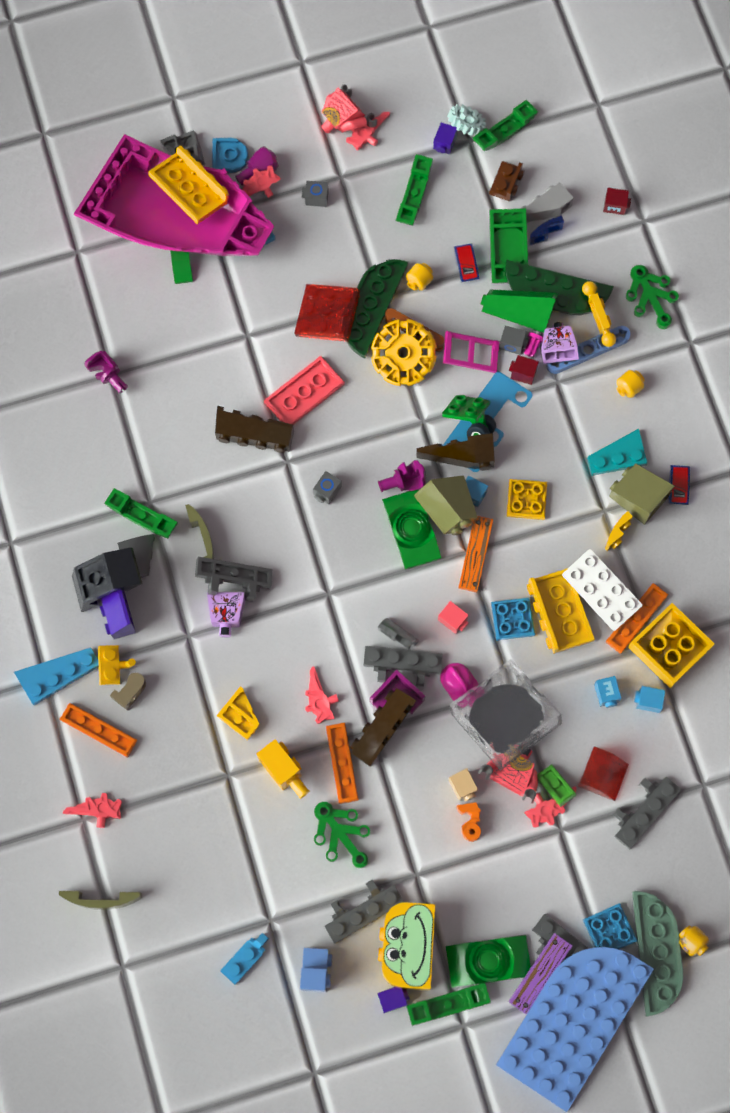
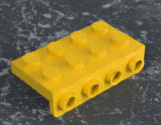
(190, 185)
(560, 612)

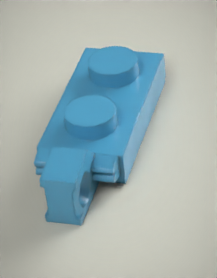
(244, 959)

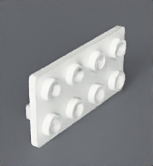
(602, 590)

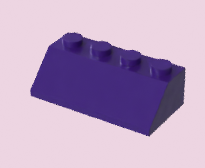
(118, 615)

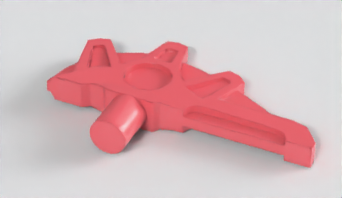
(364, 134)
(261, 182)
(318, 701)
(101, 808)
(545, 810)

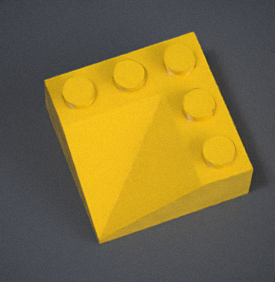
(671, 645)

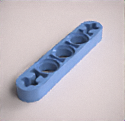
(597, 347)

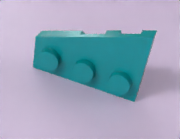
(618, 455)

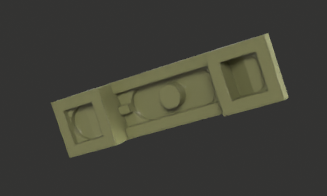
(195, 521)
(125, 899)

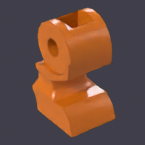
(470, 829)

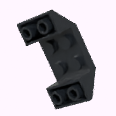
(105, 575)

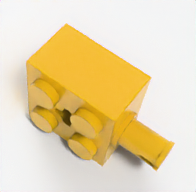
(282, 767)

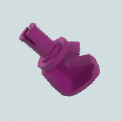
(261, 160)
(102, 361)
(405, 478)

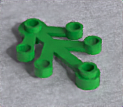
(650, 293)
(338, 832)

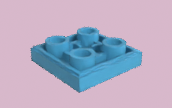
(512, 619)
(610, 928)

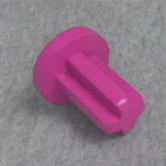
(534, 341)

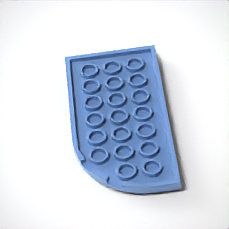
(574, 1022)

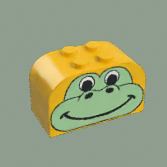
(408, 945)

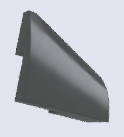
(187, 141)
(143, 551)
(397, 633)

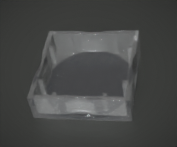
(505, 714)

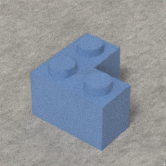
(315, 969)

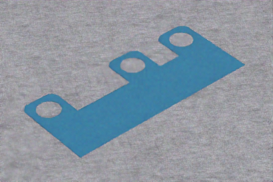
(498, 391)

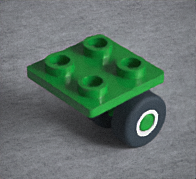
(471, 410)

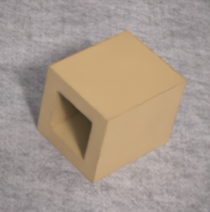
(463, 785)

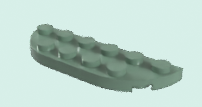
(659, 949)

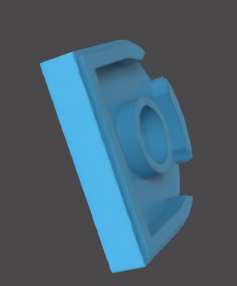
(229, 154)

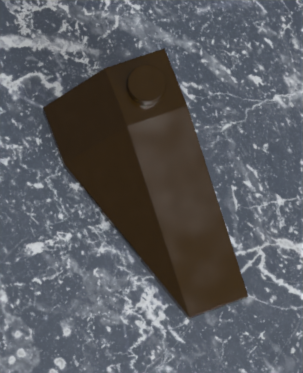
(473, 453)

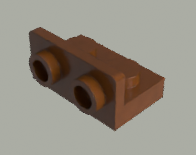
(506, 180)

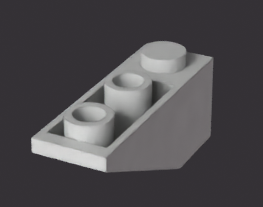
(550, 204)

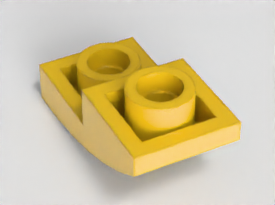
(616, 534)

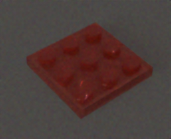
(327, 312)

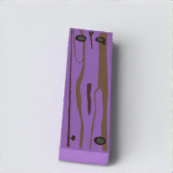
(540, 973)

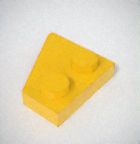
(239, 715)

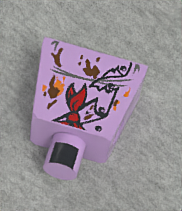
(559, 344)
(226, 610)

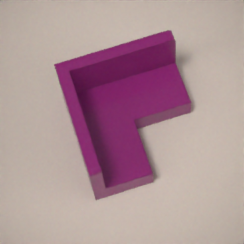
(398, 681)

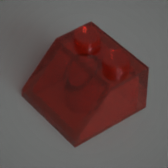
(603, 773)

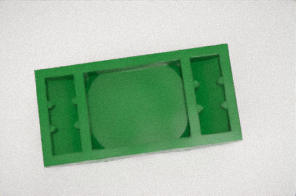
(507, 240)
(411, 530)
(488, 961)

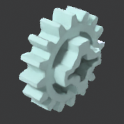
(466, 119)

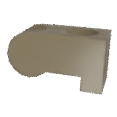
(130, 692)

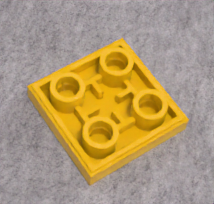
(526, 499)

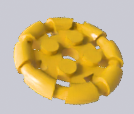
(414, 356)

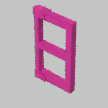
(472, 340)

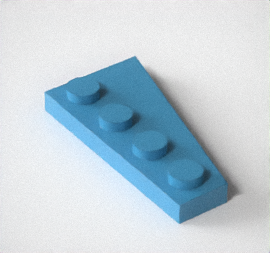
(53, 675)

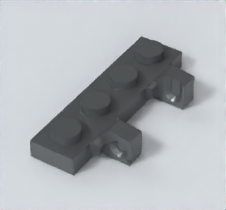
(219, 571)
(417, 661)
(636, 824)
(348, 922)
(547, 927)

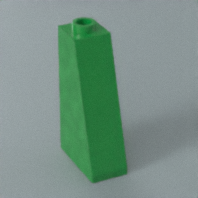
(521, 307)

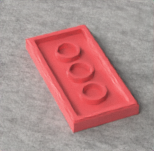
(304, 391)

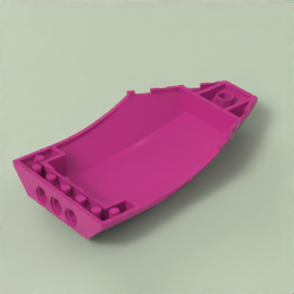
(138, 209)

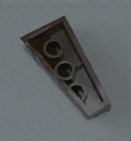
(253, 431)
(383, 726)

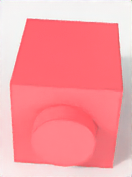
(453, 618)

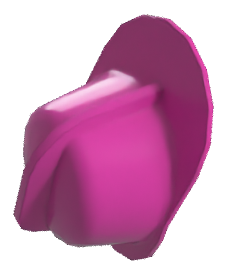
(457, 680)

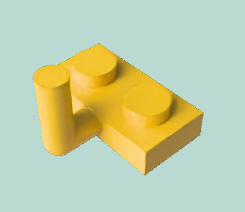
(110, 665)

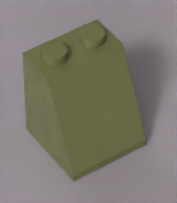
(640, 492)
(448, 503)

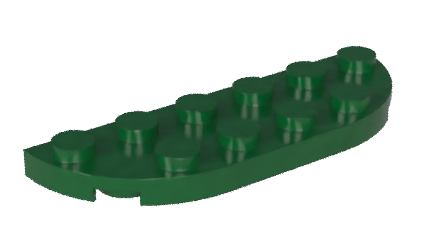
(569, 288)
(376, 294)

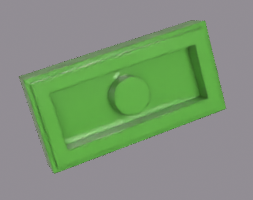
(556, 785)

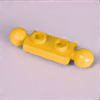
(597, 307)

